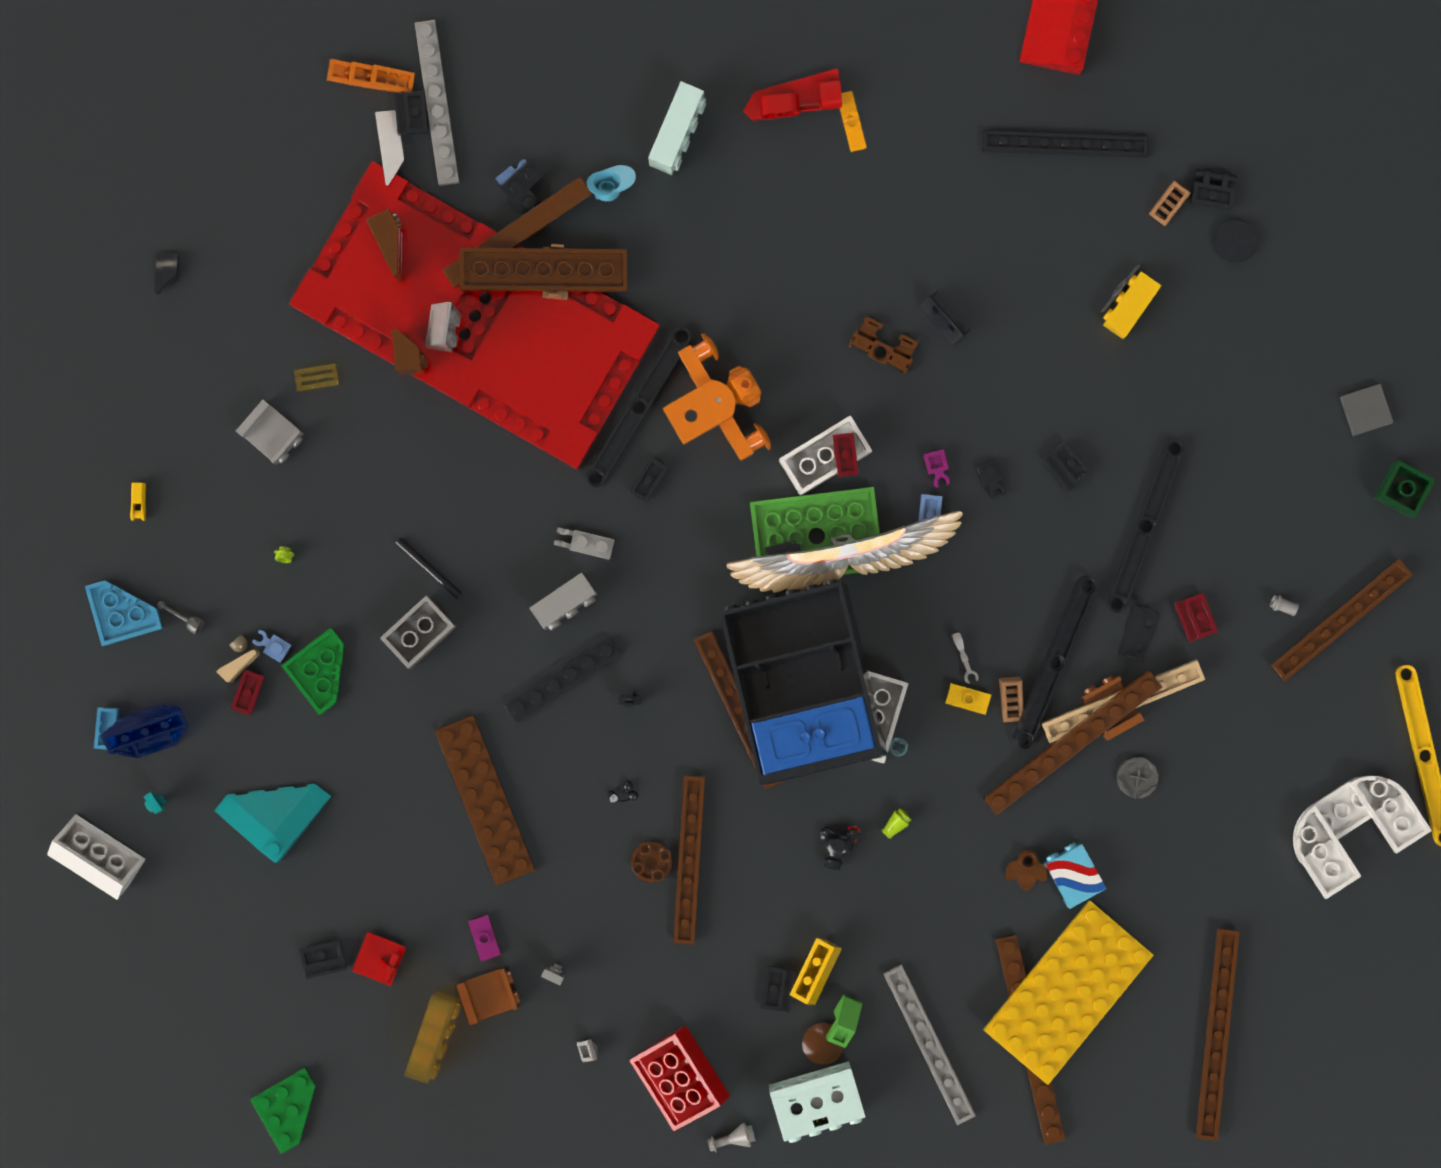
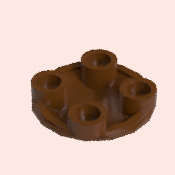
(651, 862)
(817, 1047)

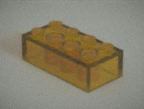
(431, 1038)

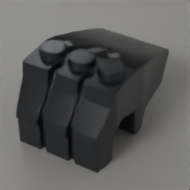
(790, 546)

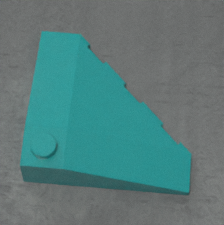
(273, 818)

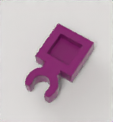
(937, 464)

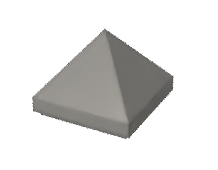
(587, 1050)

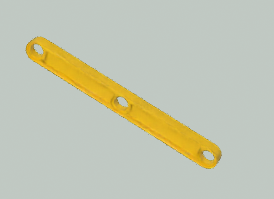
(1422, 740)

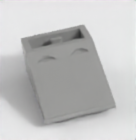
(442, 327)

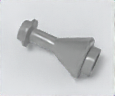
(740, 1136)

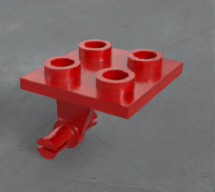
(379, 958)

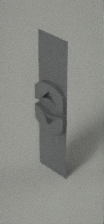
(1120, 287)

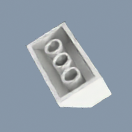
(95, 856)

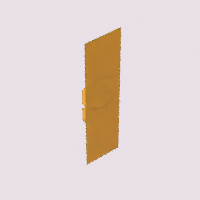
(852, 122)

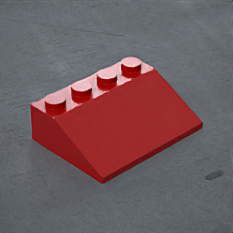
(1058, 34)
(680, 1078)

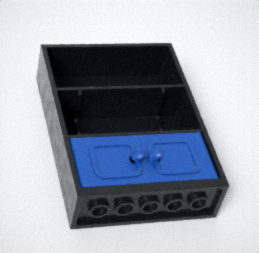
(803, 682)

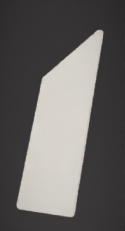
(389, 143)

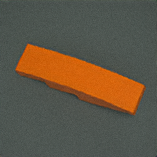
(370, 76)

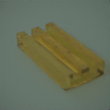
(297, 373)

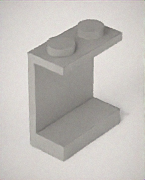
(270, 432)

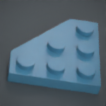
(120, 614)

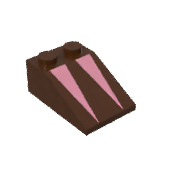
(388, 234)

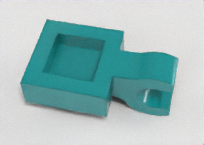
(154, 802)

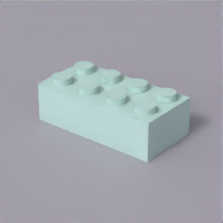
(676, 128)

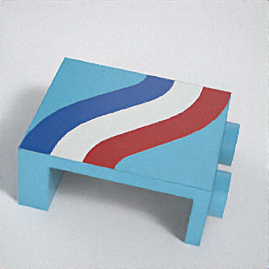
(1074, 874)

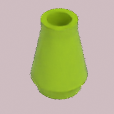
(897, 822)

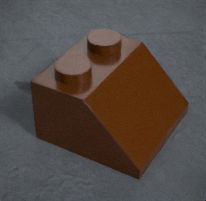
(407, 356)

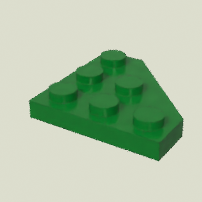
(318, 670)
(286, 1108)

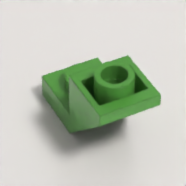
(847, 1017)

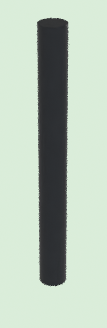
(428, 568)

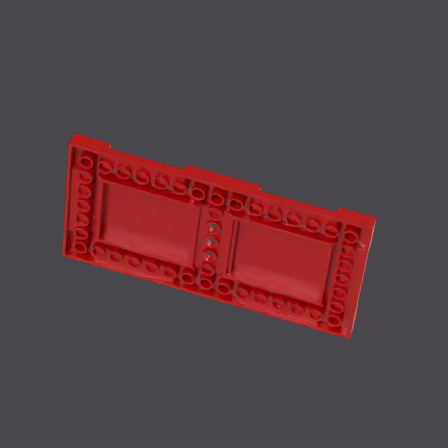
(530, 360)

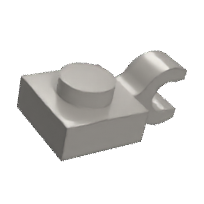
(553, 974)

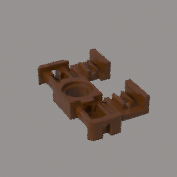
(865, 342)

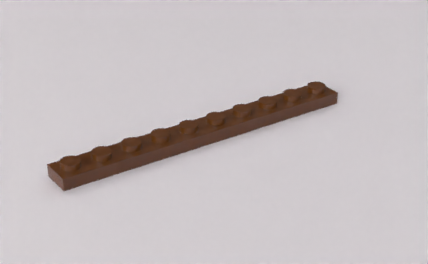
(1072, 742)
(1217, 1034)
(1042, 1093)

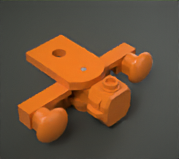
(716, 402)

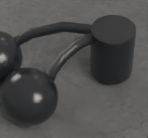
(628, 786)

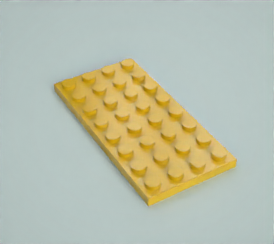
(1068, 992)

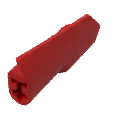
(801, 95)

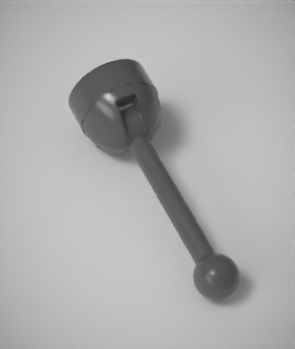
(193, 624)

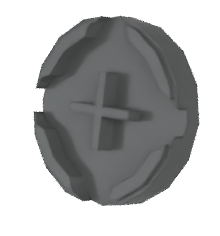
(1137, 777)

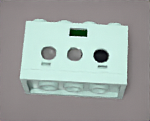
(816, 1102)

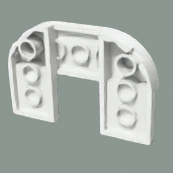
(1341, 812)

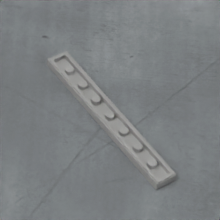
(929, 1044)

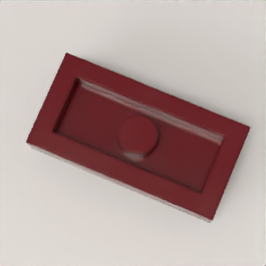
(845, 454)
(247, 692)

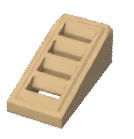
(236, 667)

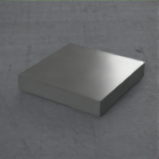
(1366, 409)

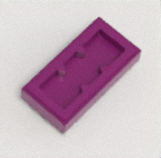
(484, 937)

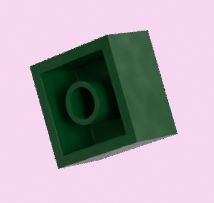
(1404, 489)

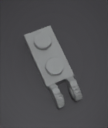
(587, 543)

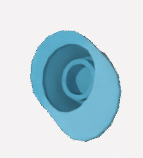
(610, 182)

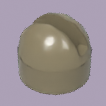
(239, 644)

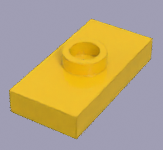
(968, 699)

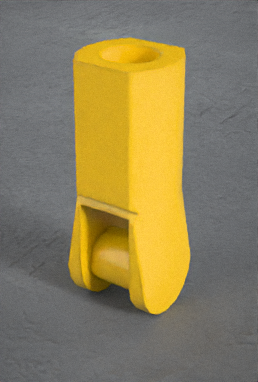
(138, 496)

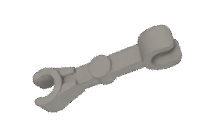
(958, 641)

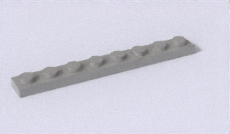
(437, 102)

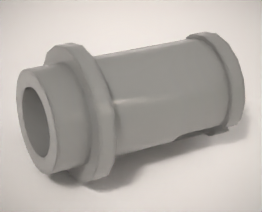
(1284, 605)

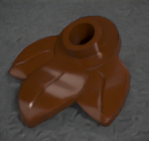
(1026, 873)

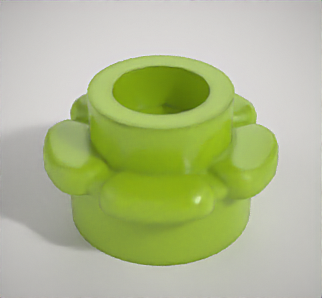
(284, 555)

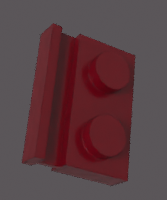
(1196, 617)

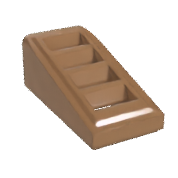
(1174, 185)
(1010, 681)

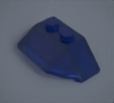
(146, 731)

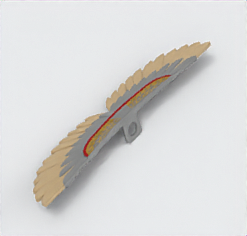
(823, 564)

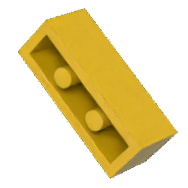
(1131, 304)
(815, 971)

